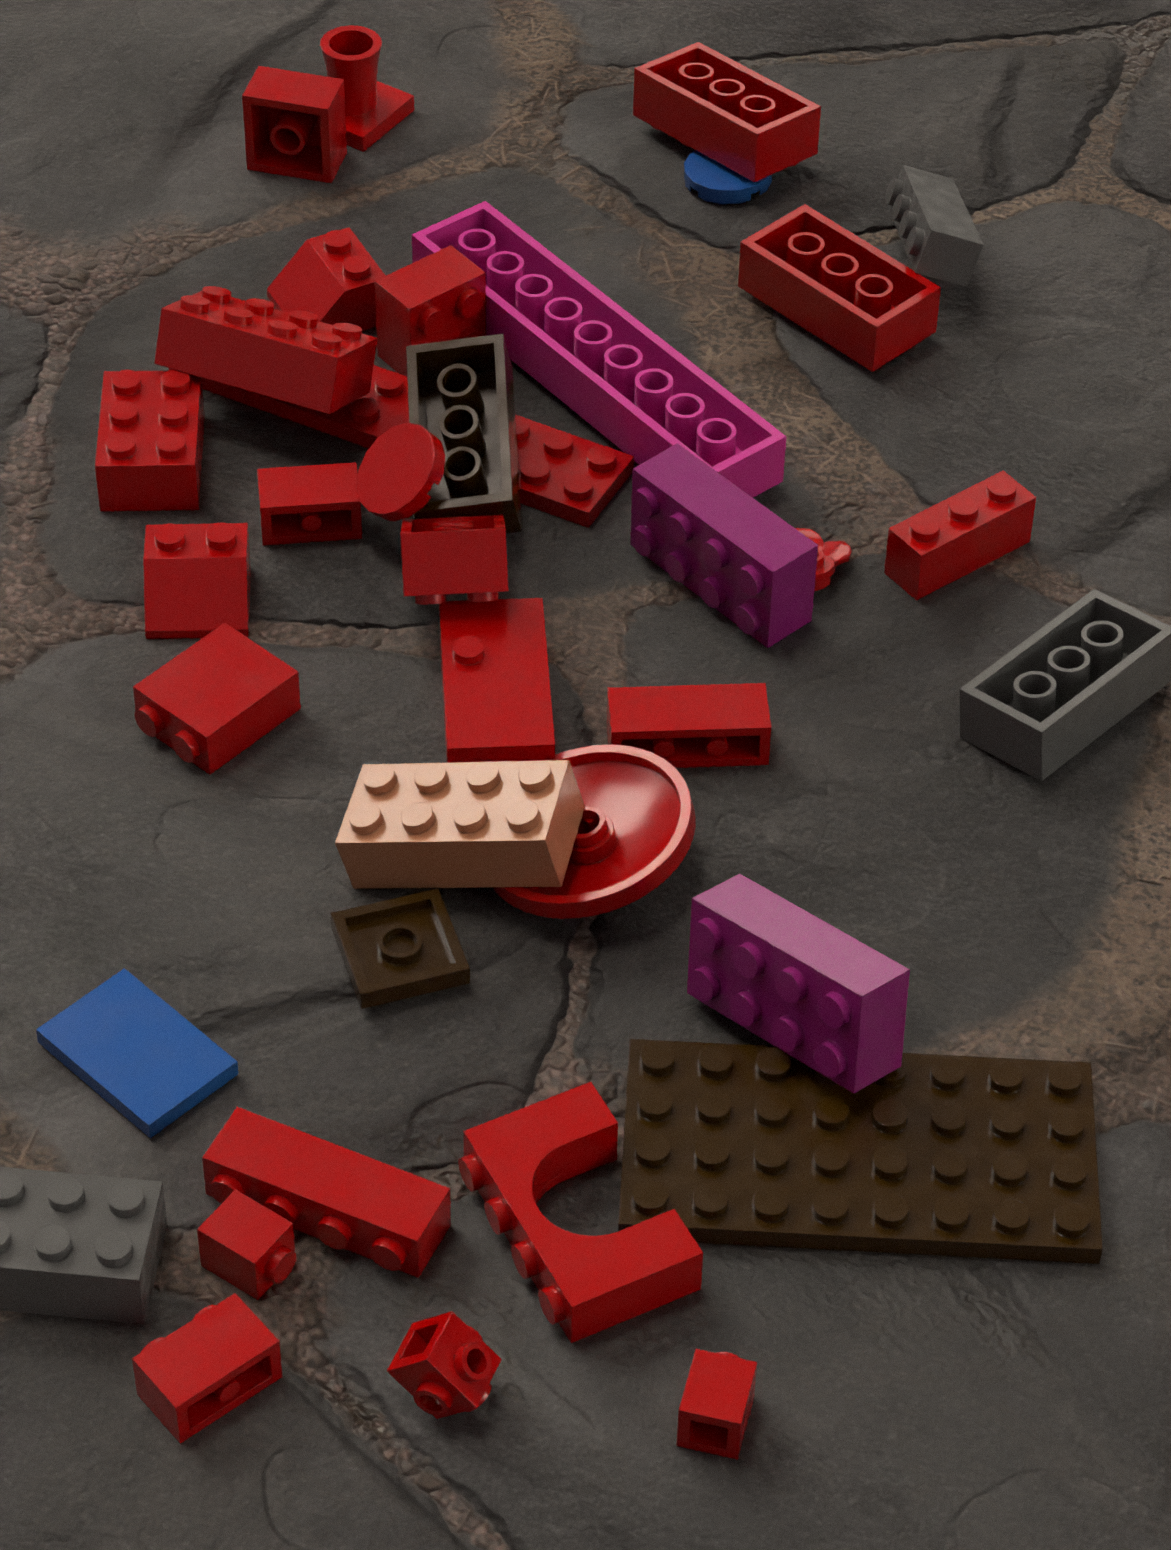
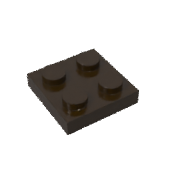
(400, 948)

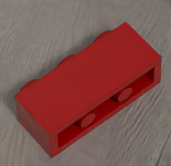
(959, 535)
(693, 723)

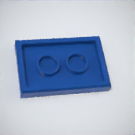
(137, 1052)

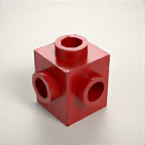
(445, 1365)

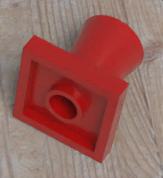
(369, 105)

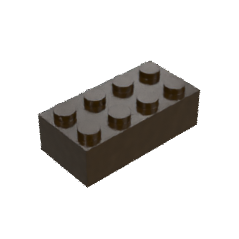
(467, 401)

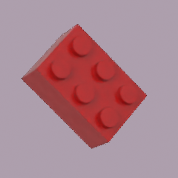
(150, 441)
(454, 558)

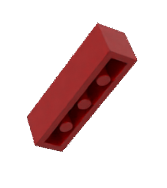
(330, 1191)

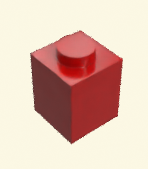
(247, 1245)
(716, 1403)

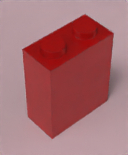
(216, 698)

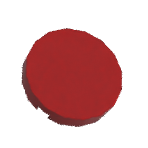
(400, 471)

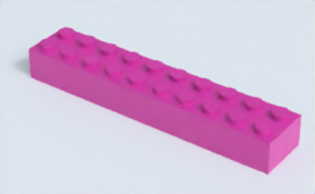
(603, 357)

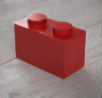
(309, 503)
(207, 1367)

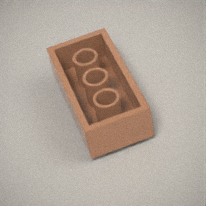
(461, 825)

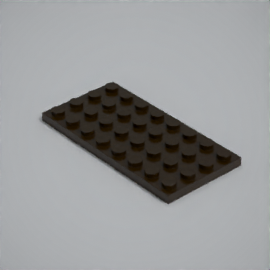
(917, 1163)

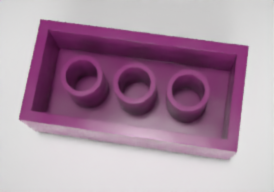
(723, 545)
(797, 982)

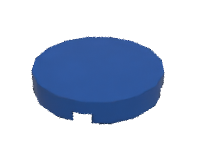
(719, 183)

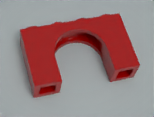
(580, 1278)

